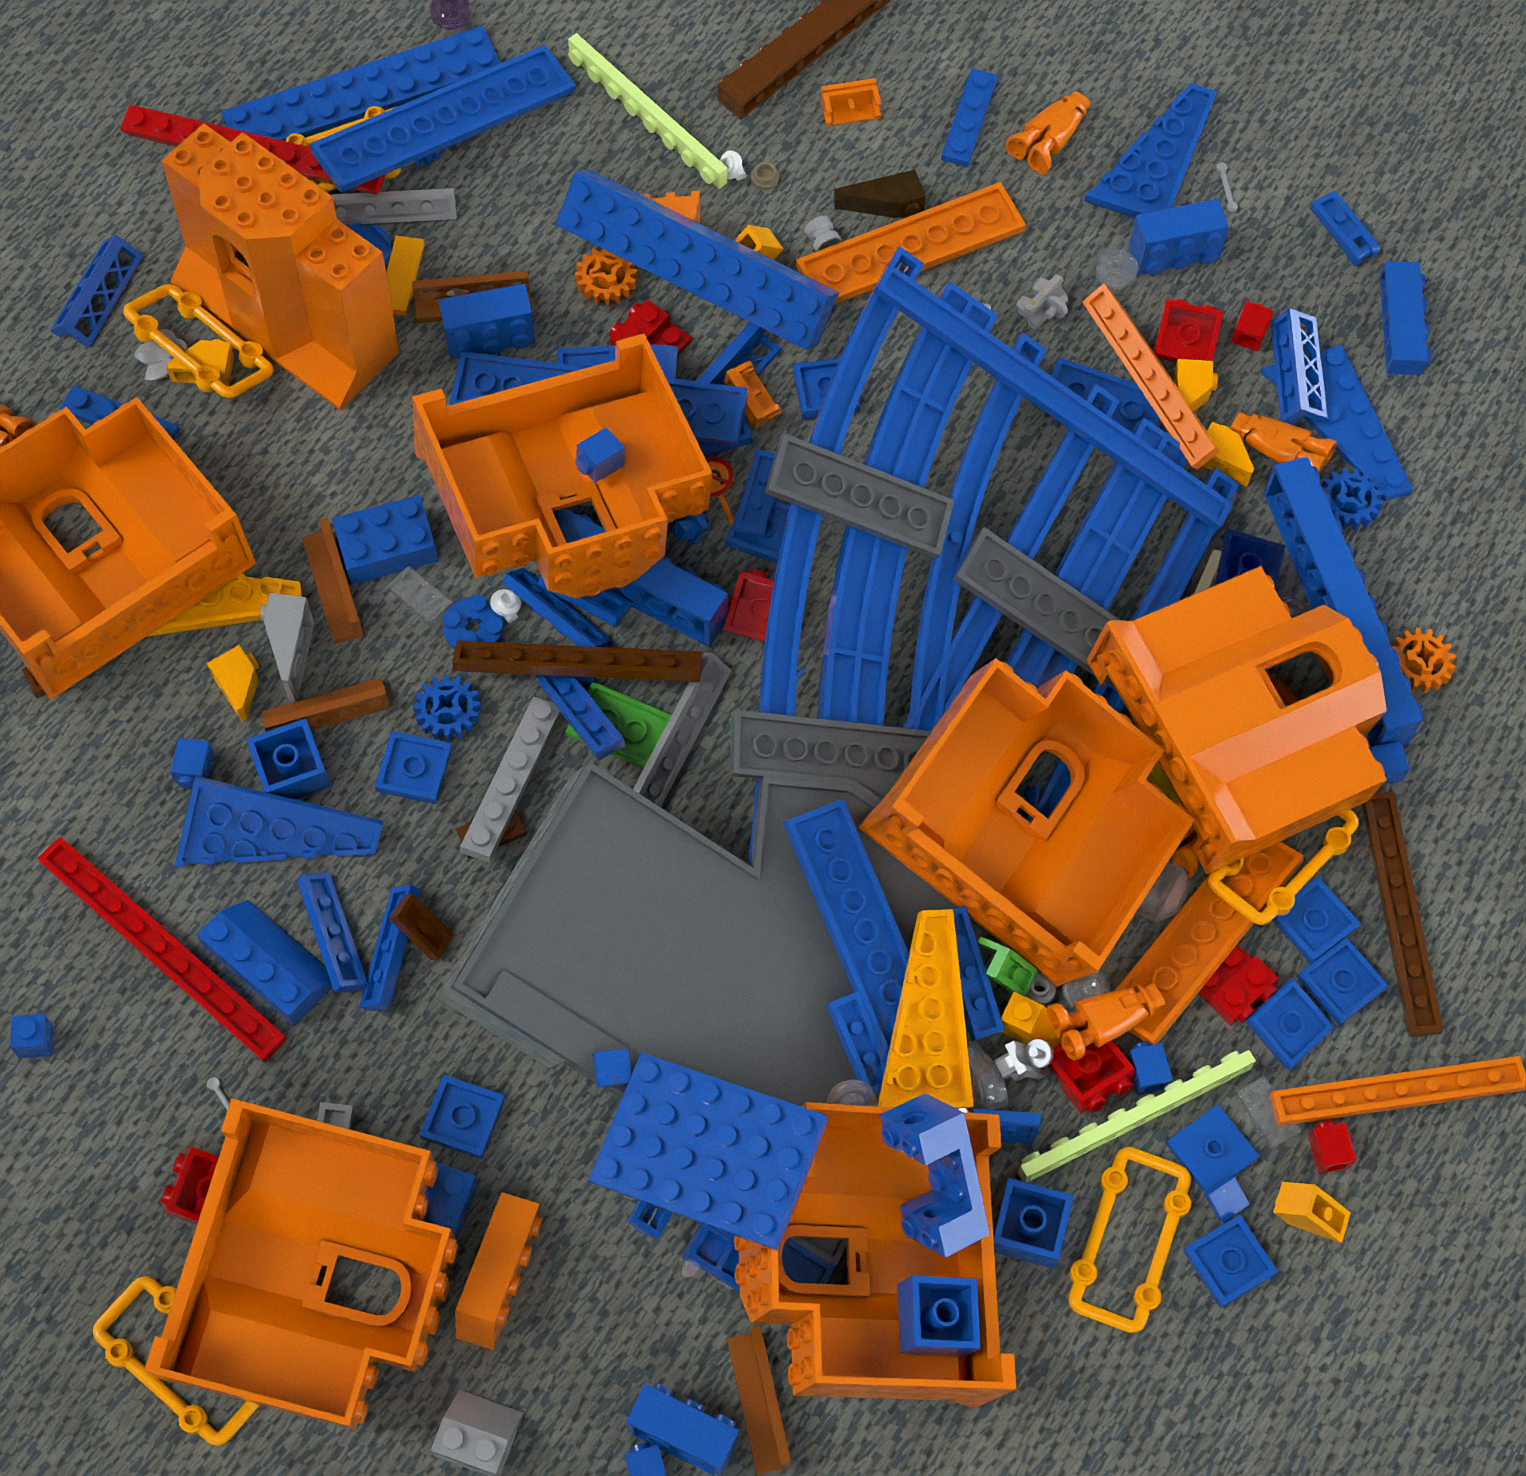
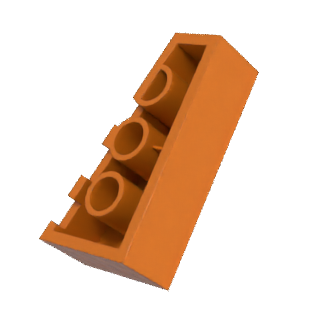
(497, 1271)

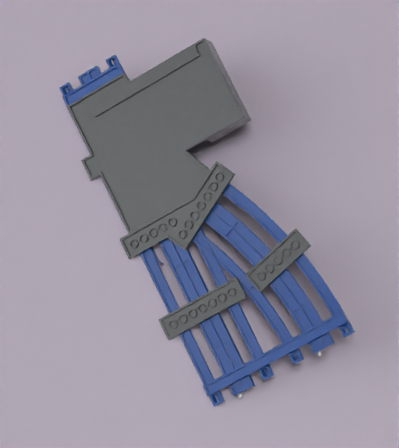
(678, 950)

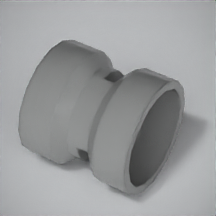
(821, 233)

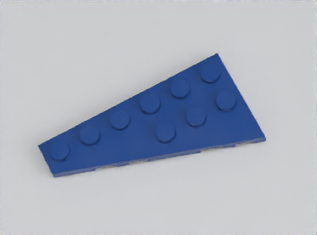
(240, 822)

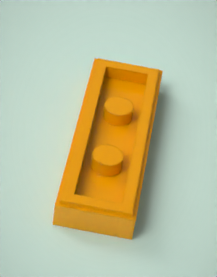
(402, 271)

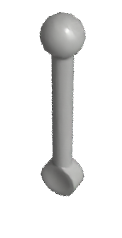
(1222, 168)
(214, 1085)

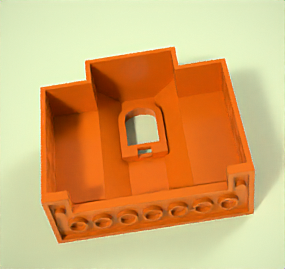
(311, 284)
(512, 463)
(161, 541)
(1229, 741)
(1047, 885)
(249, 1294)
(849, 1334)

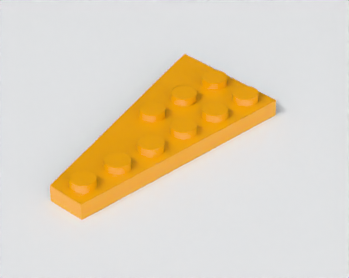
(231, 604)
(929, 1030)

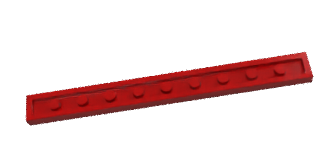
(174, 129)
(162, 949)

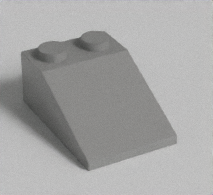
(290, 633)

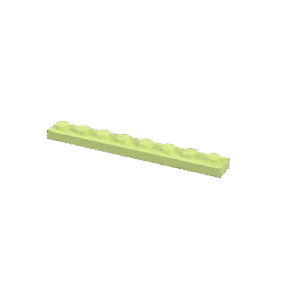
(650, 113)
(1125, 1121)

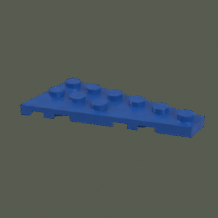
(1156, 164)
(1354, 424)

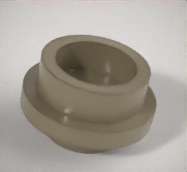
(764, 176)

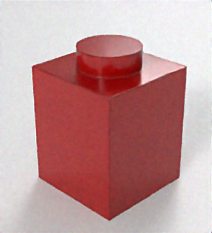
(1252, 326)
(1331, 1146)

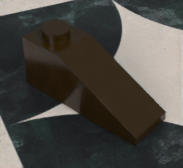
(885, 196)

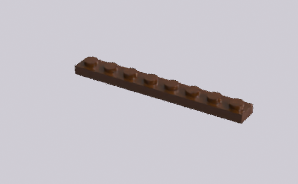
(577, 661)
(1402, 916)

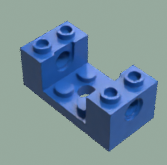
(938, 1137)

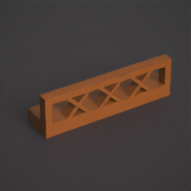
(428, 304)
(332, 584)
(330, 707)
(759, 1402)

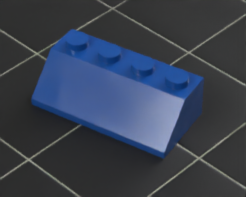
(266, 960)

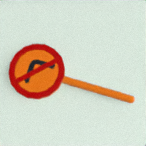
(721, 482)

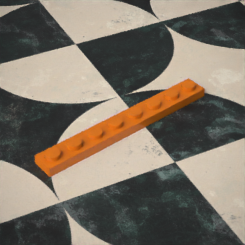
(1151, 376)
(1398, 1091)

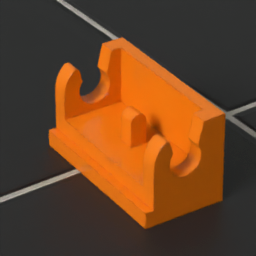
(850, 102)
(759, 405)

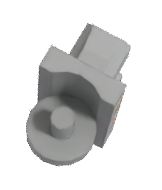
(1048, 302)
(1025, 1059)

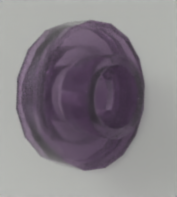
(450, 13)

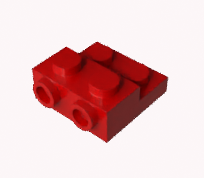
(652, 322)
(1187, 331)
(750, 605)
(1238, 986)
(1093, 1076)
(190, 1186)

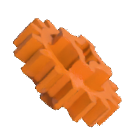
(601, 274)
(1424, 650)

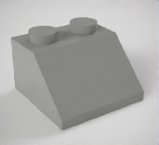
(476, 1434)

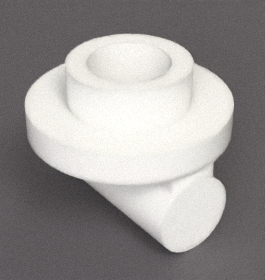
(733, 162)
(506, 604)

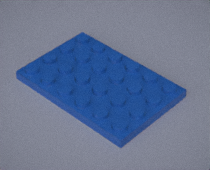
(709, 1150)

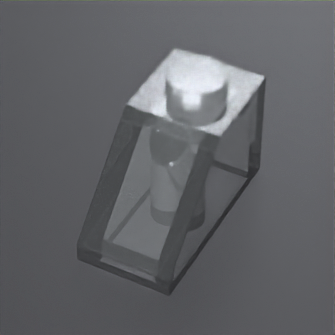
(986, 1080)

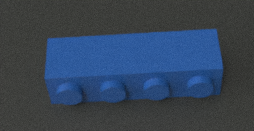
(1404, 318)

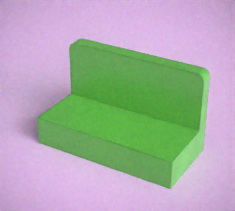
(1009, 968)

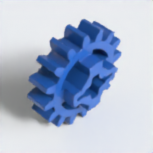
(1350, 497)
(447, 720)

